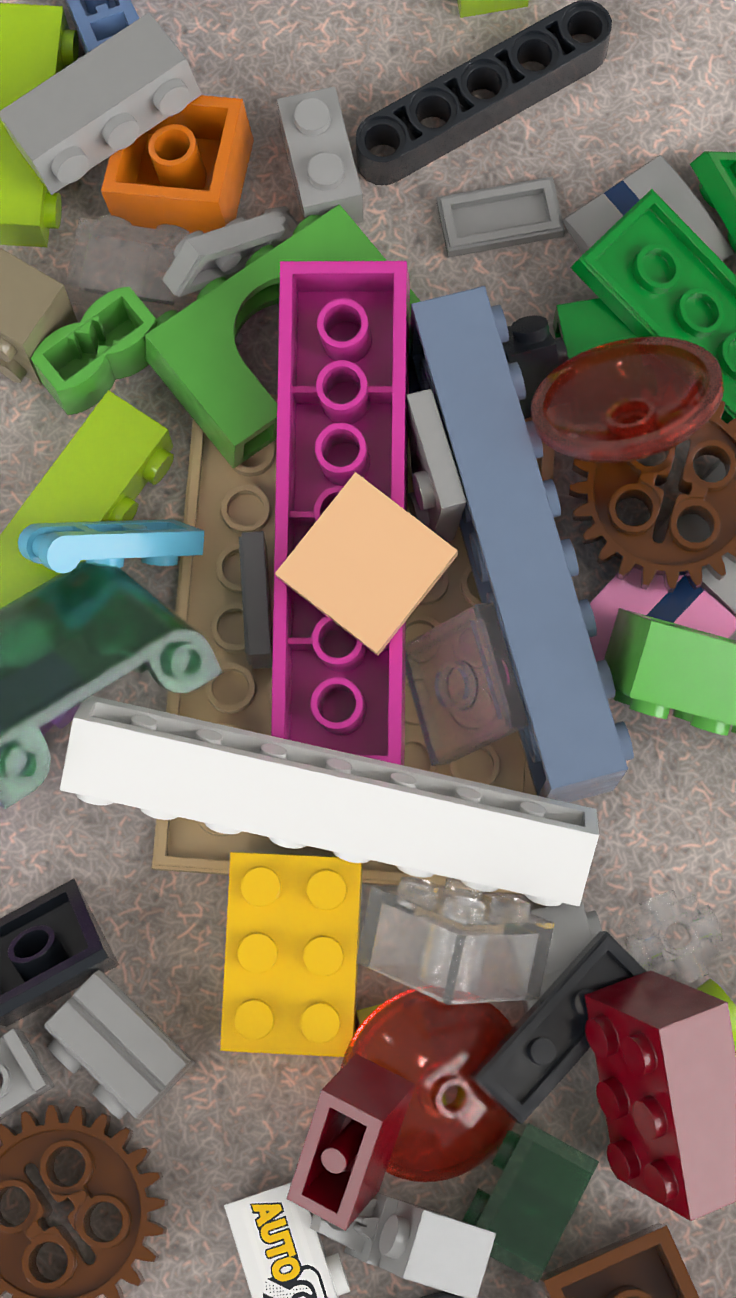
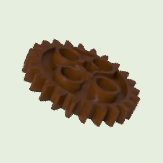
(634, 545)
(108, 1176)

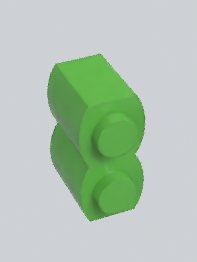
(88, 356)

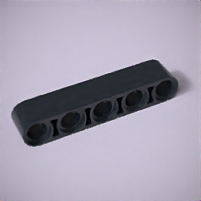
(495, 70)

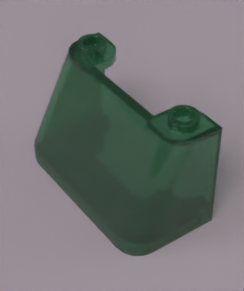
(72, 643)

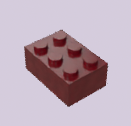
(667, 1090)

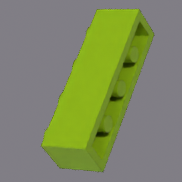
(32, 49)
(88, 482)

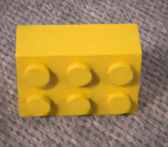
(291, 954)

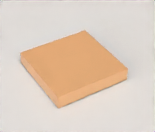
(366, 563)

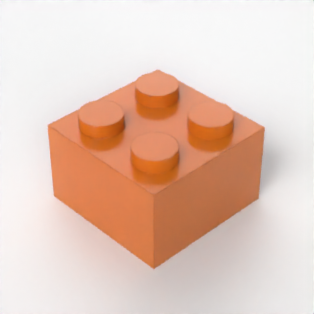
(184, 168)

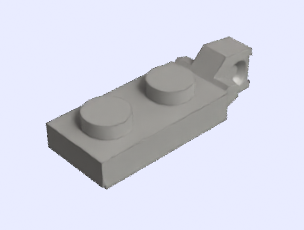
(225, 250)

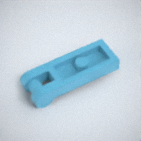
(109, 542)

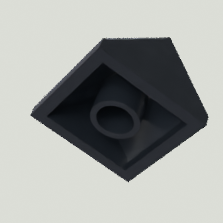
(49, 951)

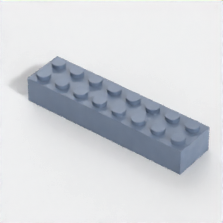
(516, 547)

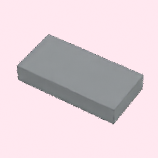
(500, 217)

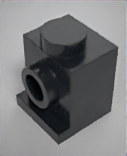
(535, 352)

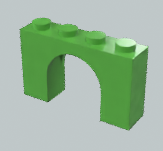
(197, 346)

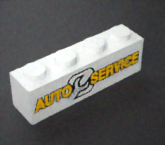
(281, 1250)

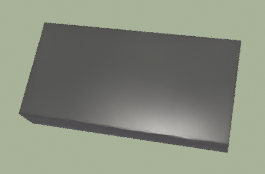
(256, 599)

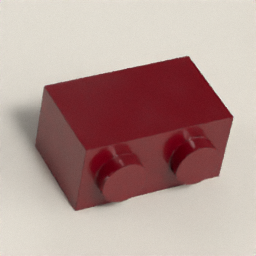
(350, 1141)

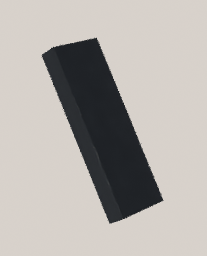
(552, 1032)

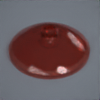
(627, 399)
(436, 1050)

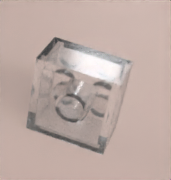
(455, 942)

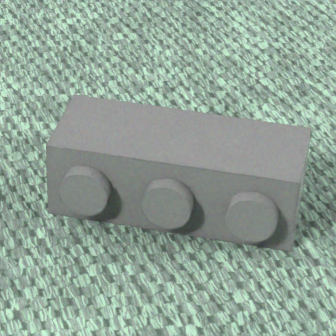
(100, 103)

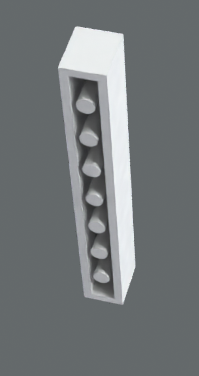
(330, 801)

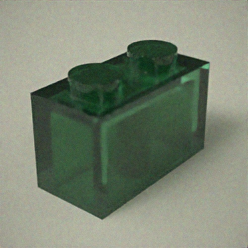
(530, 1198)

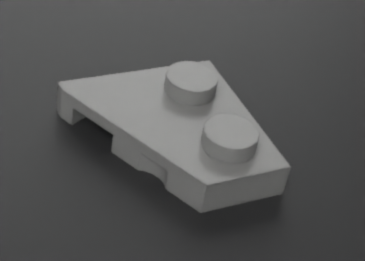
(437, 493)

